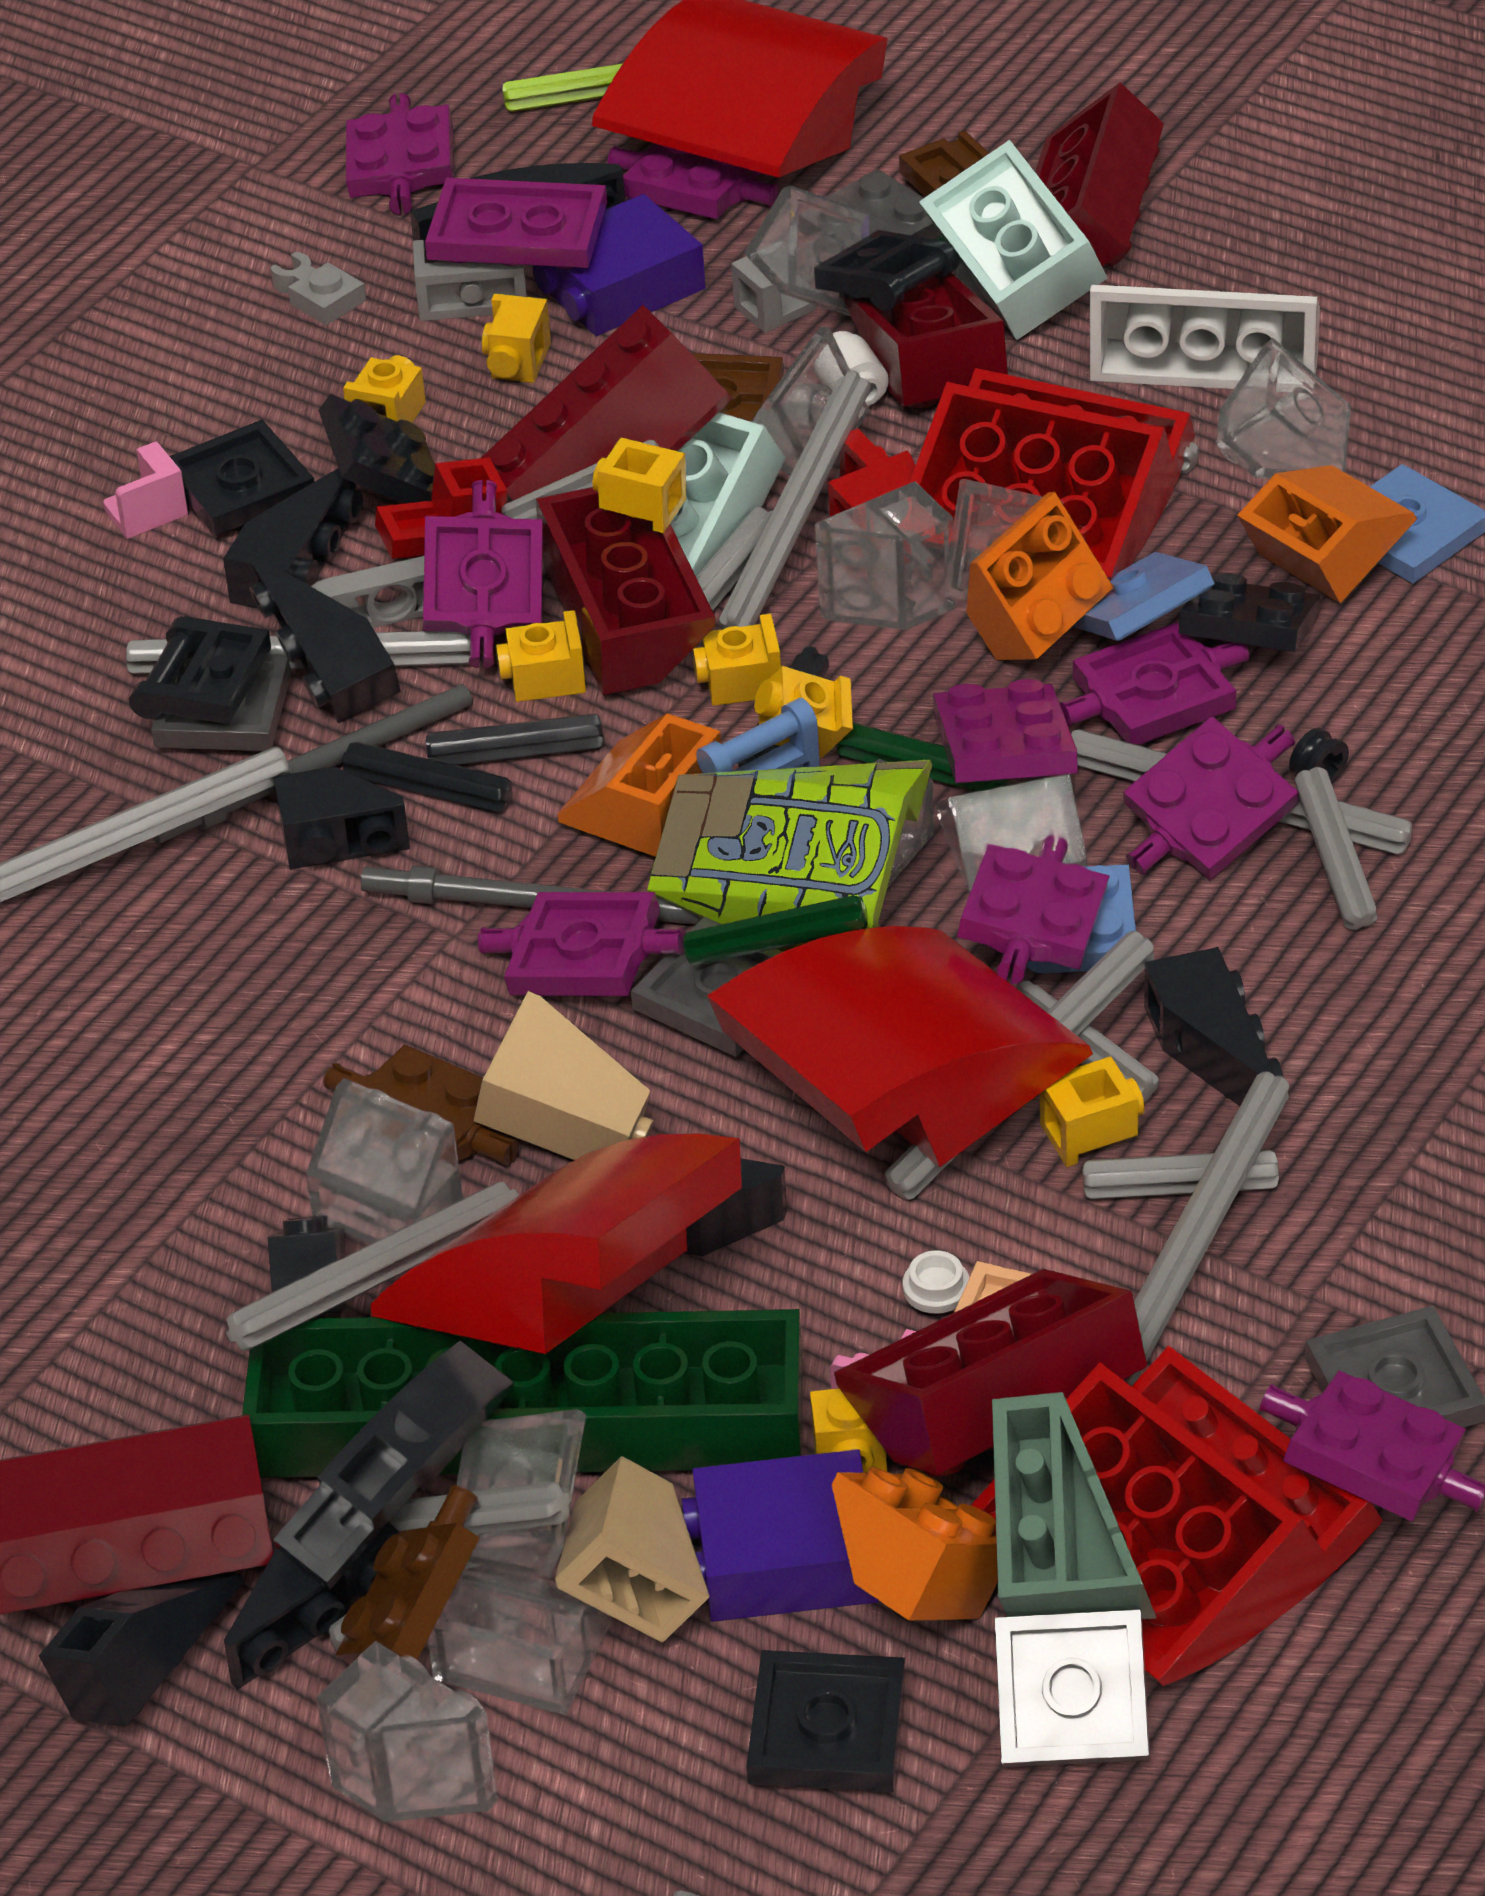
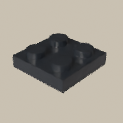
(378, 450)
(239, 476)
(1251, 613)
(826, 1721)

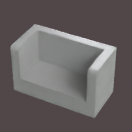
(462, 289)

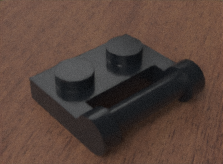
(885, 267)
(216, 678)

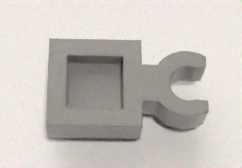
(319, 292)

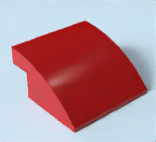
(743, 85)
(1096, 451)
(897, 1036)
(569, 1243)
(1208, 1509)

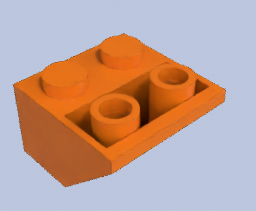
(1324, 527)
(1033, 583)
(635, 783)
(916, 1545)

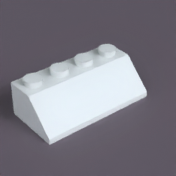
(1193, 334)

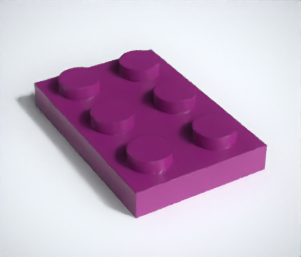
(516, 222)
(1004, 731)

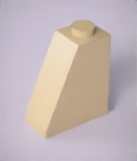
(559, 1087)
(632, 1552)

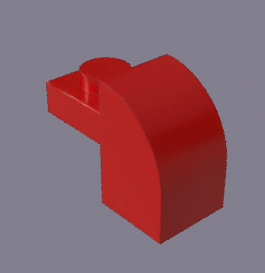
(866, 473)
(404, 524)

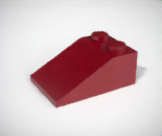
(932, 339)

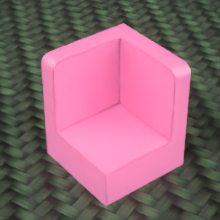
(153, 498)

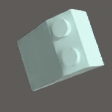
(1014, 239)
(727, 476)

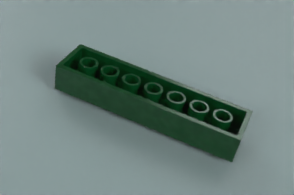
(651, 1383)

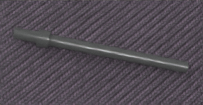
(332, 752)
(427, 885)

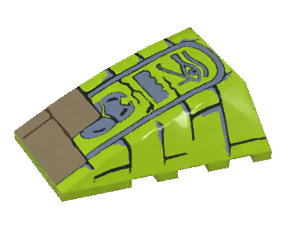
(785, 838)

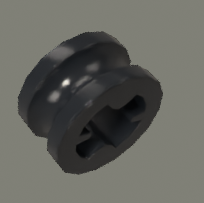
(1319, 750)

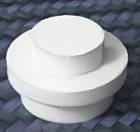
(935, 1282)

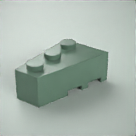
(1053, 1518)

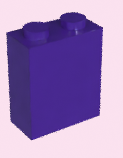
(635, 262)
(772, 1536)

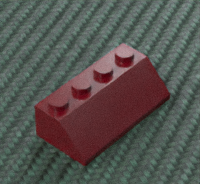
(1102, 168)
(629, 387)
(628, 587)
(1038, 1336)
(130, 1514)

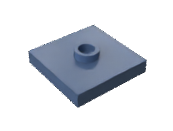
(1442, 524)
(1145, 594)

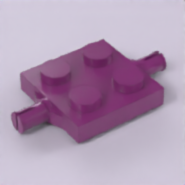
(399, 151)
(689, 180)
(482, 573)
(1154, 684)
(1210, 798)
(1033, 907)
(581, 943)
(1375, 1445)

